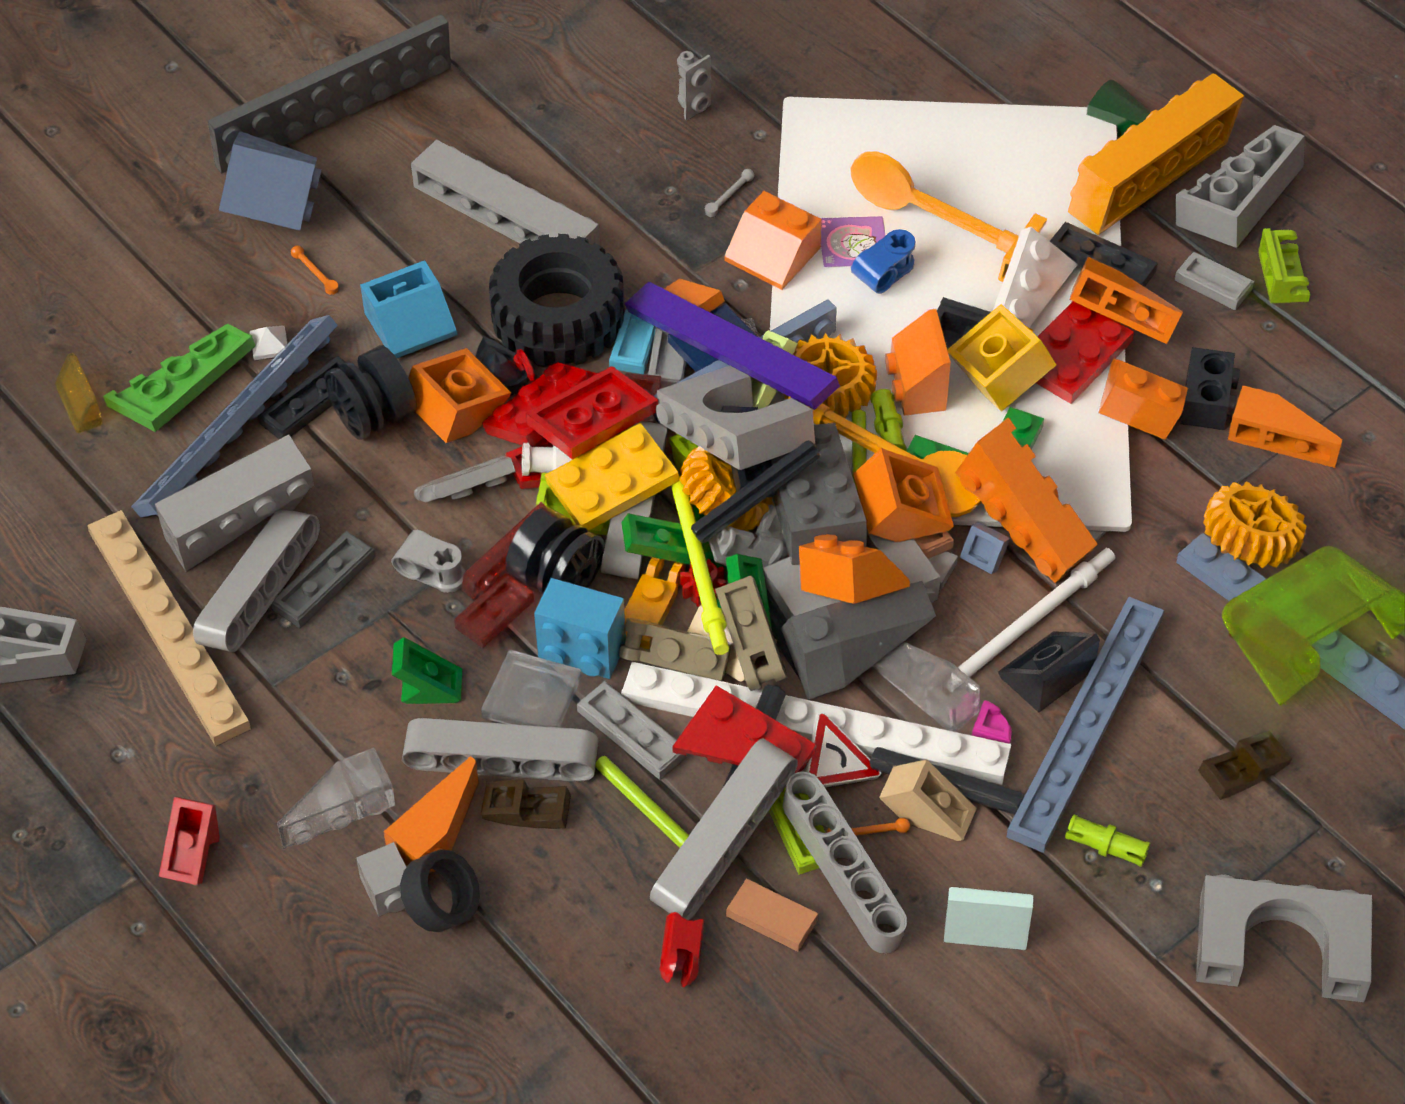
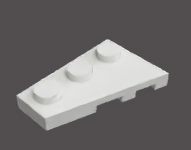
(1033, 276)

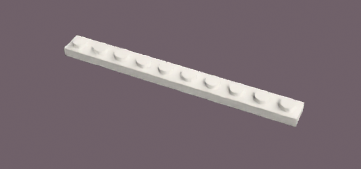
(949, 749)

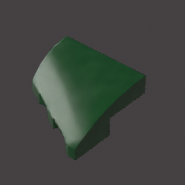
(1117, 107)

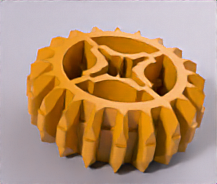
(848, 363)
(711, 482)
(1254, 524)

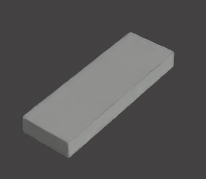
(630, 729)

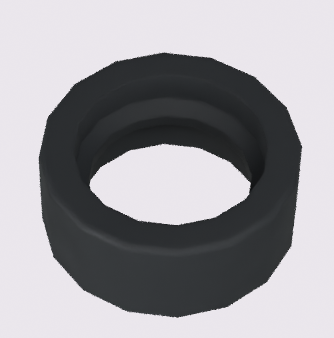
(417, 897)

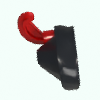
(510, 368)

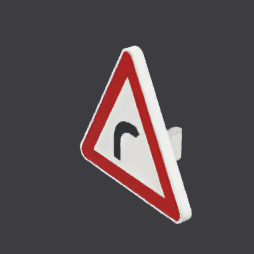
(837, 756)

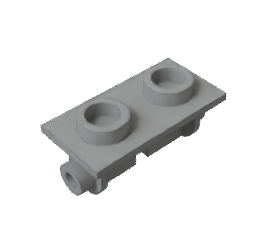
(694, 84)
(736, 541)

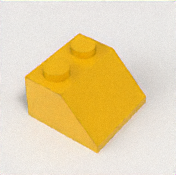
(1002, 357)

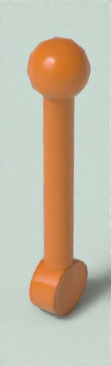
(331, 286)
(901, 825)

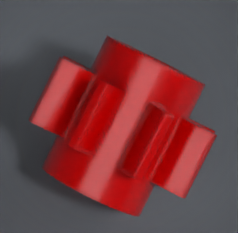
(689, 585)

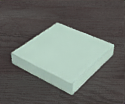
(988, 918)

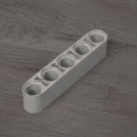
(615, 558)
(256, 580)
(501, 749)
(723, 829)
(844, 879)

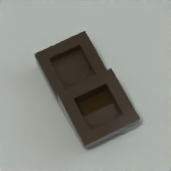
(1245, 766)
(518, 805)

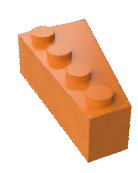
(1025, 502)

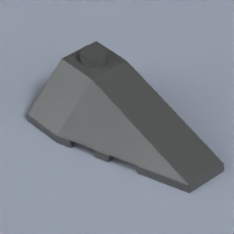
(846, 638)

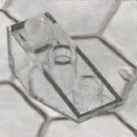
(932, 685)
(341, 796)

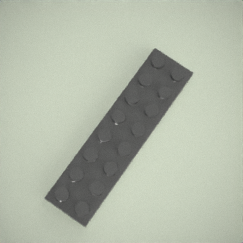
(336, 89)

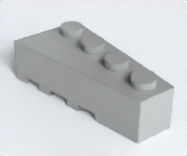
(1243, 189)
(232, 500)

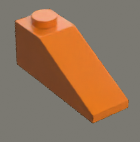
(1124, 300)
(1280, 427)
(436, 817)

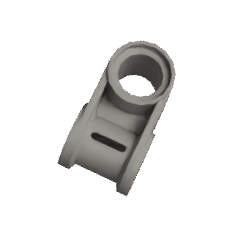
(430, 561)

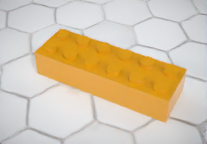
(1154, 153)

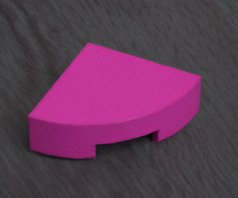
(992, 724)

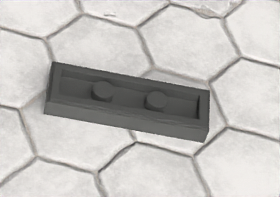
(323, 579)

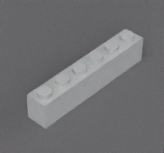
(495, 197)

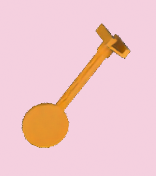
(891, 187)
(958, 498)

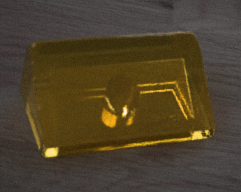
(77, 395)

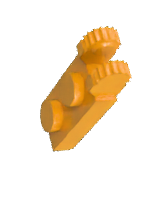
(654, 596)

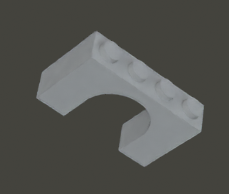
(740, 439)
(784, 579)
(1334, 918)

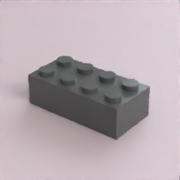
(820, 497)

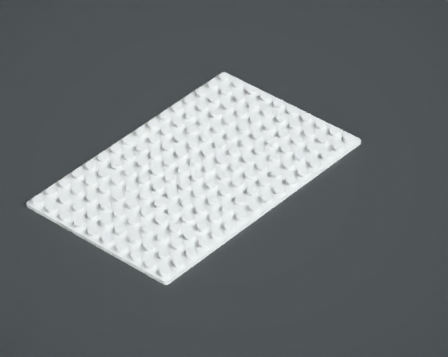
(1002, 170)

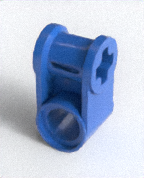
(885, 261)

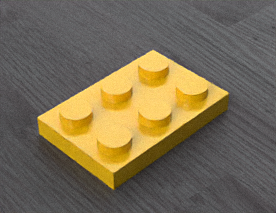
(612, 477)

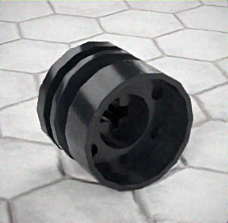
(370, 392)
(554, 548)

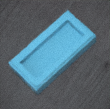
(633, 345)

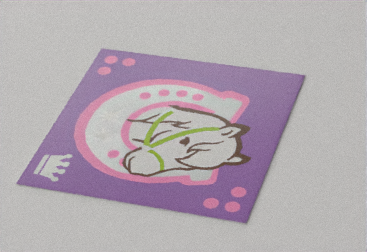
(847, 237)

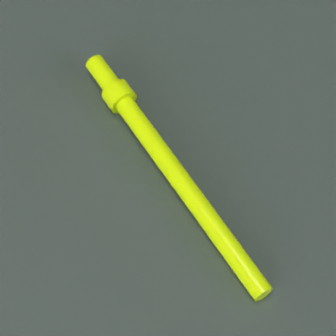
(712, 615)

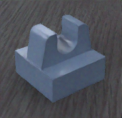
(984, 547)

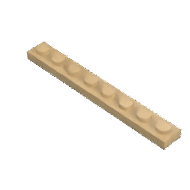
(169, 628)

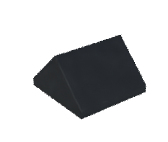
(1051, 667)

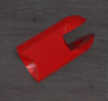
(681, 948)

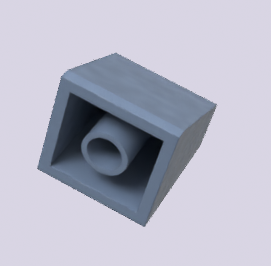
(269, 182)

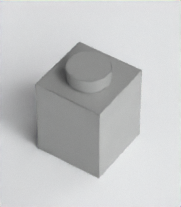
(381, 877)

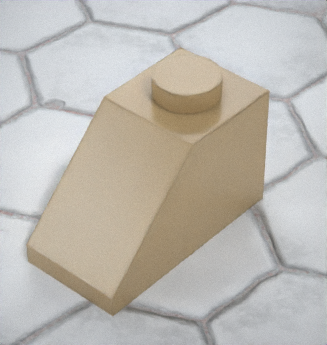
(928, 800)

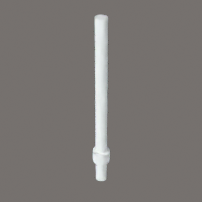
(1080, 577)

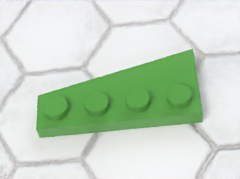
(181, 379)

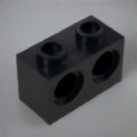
(1209, 388)

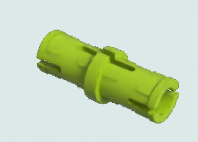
(887, 421)
(1107, 840)

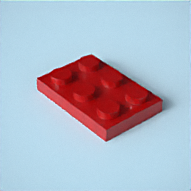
(1082, 348)
(592, 412)
(509, 419)

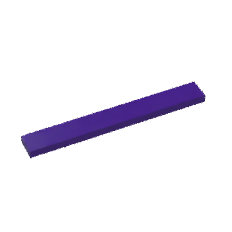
(733, 345)

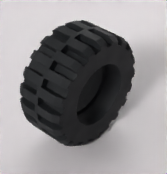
(557, 267)

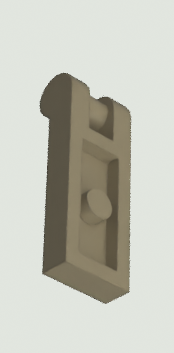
(750, 632)
(674, 649)

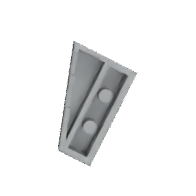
(38, 645)

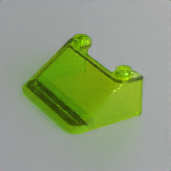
(1301, 606)

